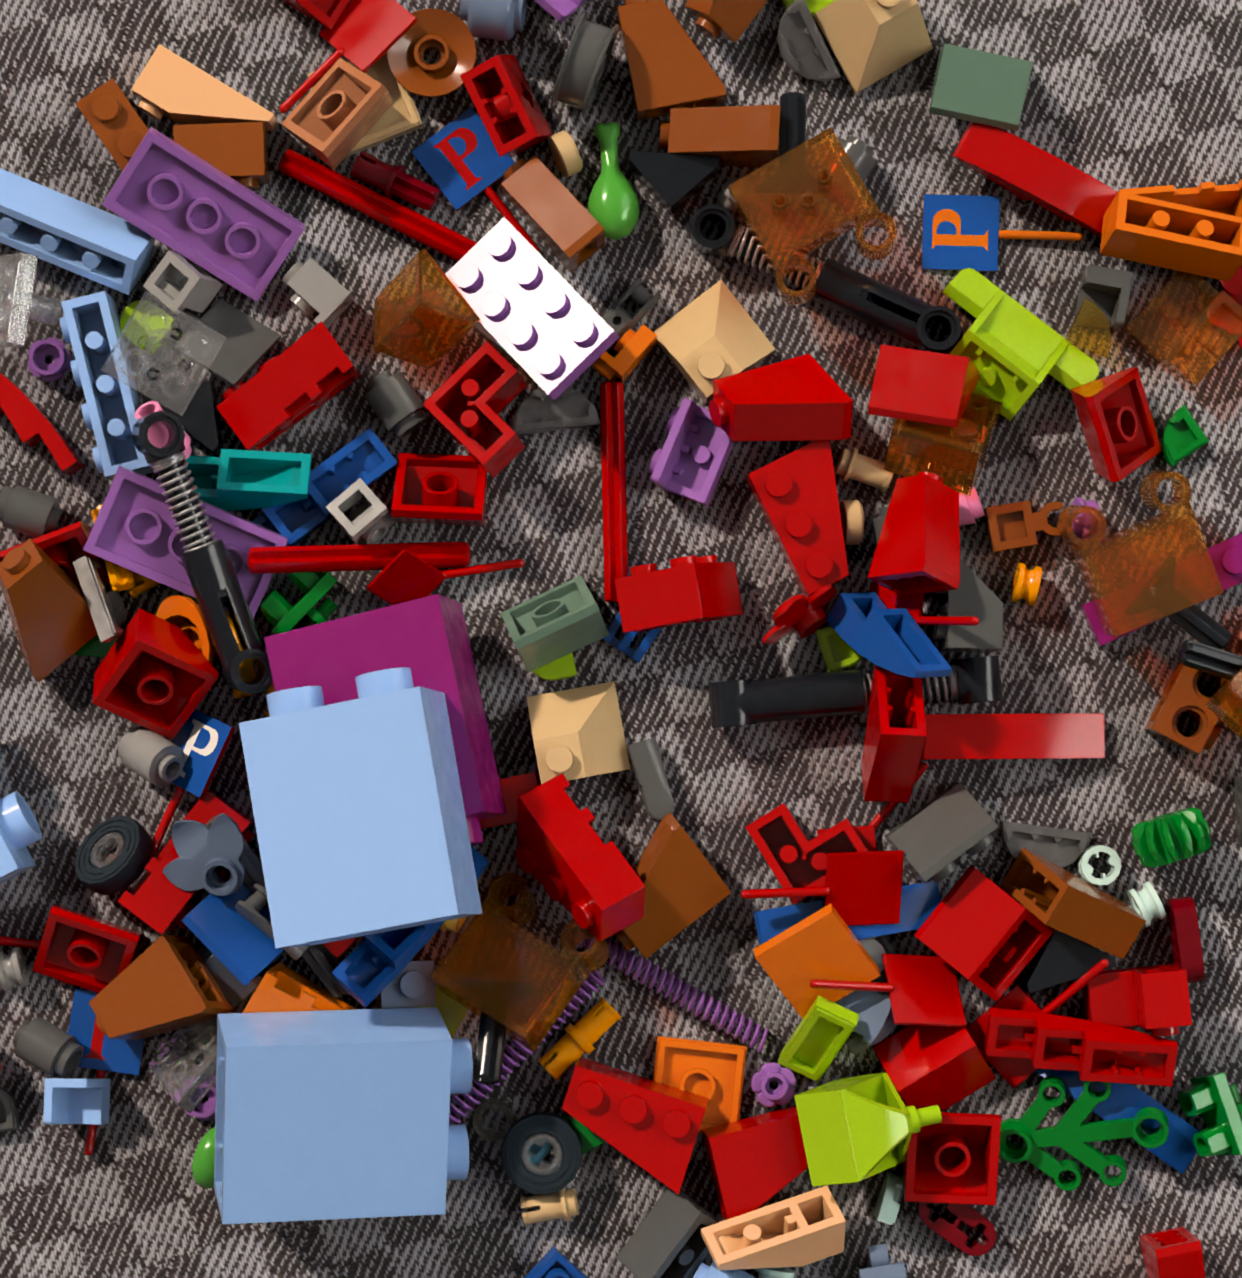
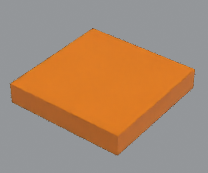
(815, 949)
(706, 1070)

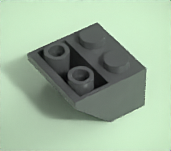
(970, 599)
(941, 833)

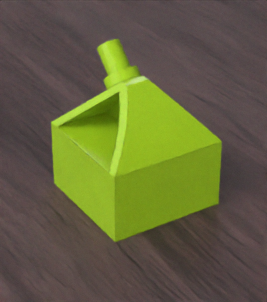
(857, 1128)

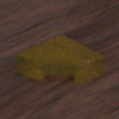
(1090, 329)

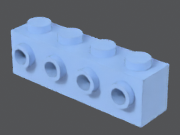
(72, 234)
(110, 405)

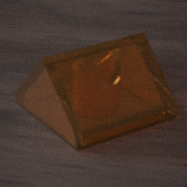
(420, 314)

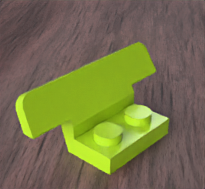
(1012, 345)

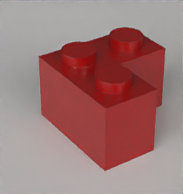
(470, 406)
(686, 593)
(792, 856)
(1140, 996)

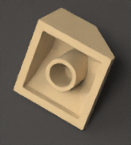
(873, 37)
(713, 340)
(578, 732)

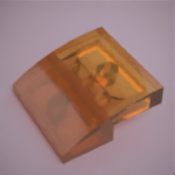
(1188, 326)

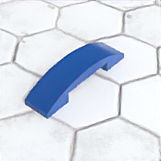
(1125, 1102)

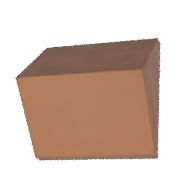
(338, 112)

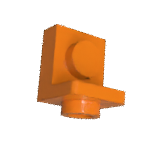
(631, 351)

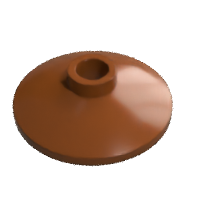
(438, 32)

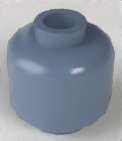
(494, 18)

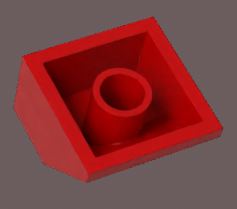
(153, 675)

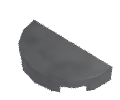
(803, 44)
(543, 414)
(103, 603)
(1053, 844)

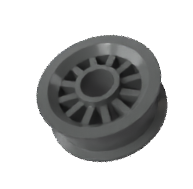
(584, 64)

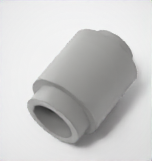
(151, 756)

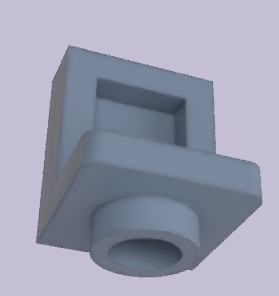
(410, 987)

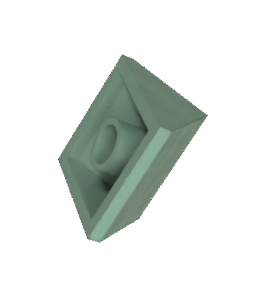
(980, 86)
(555, 623)

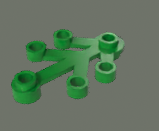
(1073, 1135)

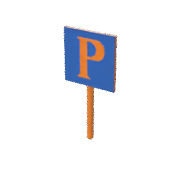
(966, 232)

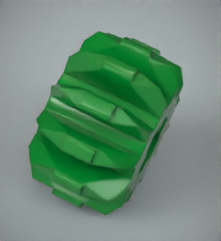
(1171, 837)

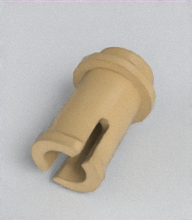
(863, 469)
(552, 1206)

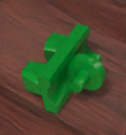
(285, 615)
(1221, 1112)

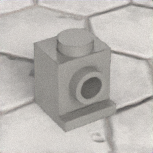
(182, 283)
(317, 292)
(368, 521)

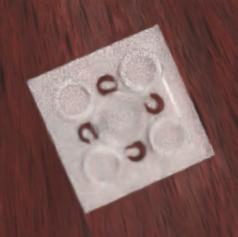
(19, 303)
(162, 353)
(188, 1063)

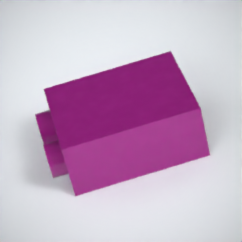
(414, 634)

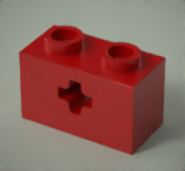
(506, 105)

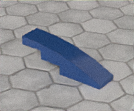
(361, 458)
(916, 906)
(386, 954)

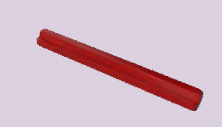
(375, 205)
(613, 486)
(352, 557)

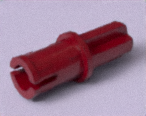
(394, 181)

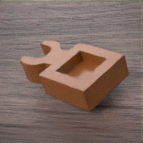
(1016, 526)

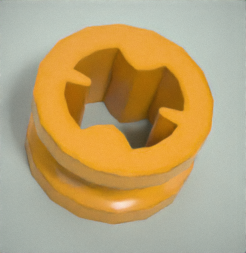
(1026, 584)

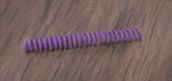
(686, 995)
(522, 1050)

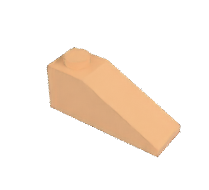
(191, 96)
(779, 1234)

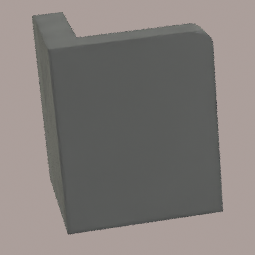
(1108, 290)

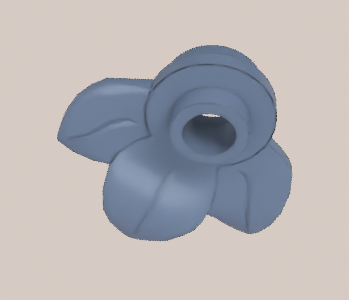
(201, 851)

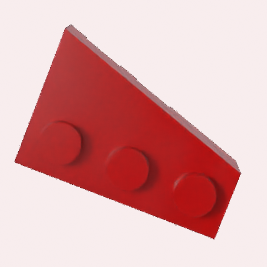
(287, 388)
(804, 514)
(574, 863)
(154, 896)
(638, 1117)

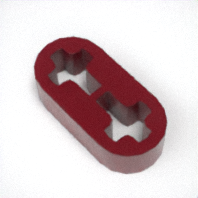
(1185, 937)
(953, 1234)

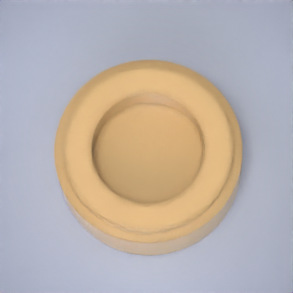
(565, 153)
(852, 521)

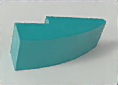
(250, 478)

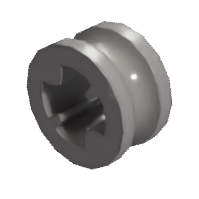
(13, 969)

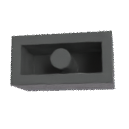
(669, 1239)

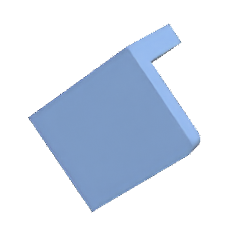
(76, 1101)

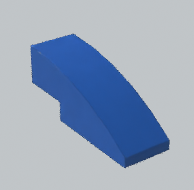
(886, 636)

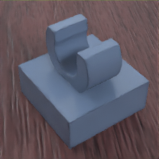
(880, 1264)

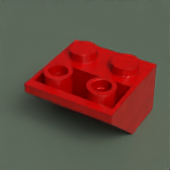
(983, 933)

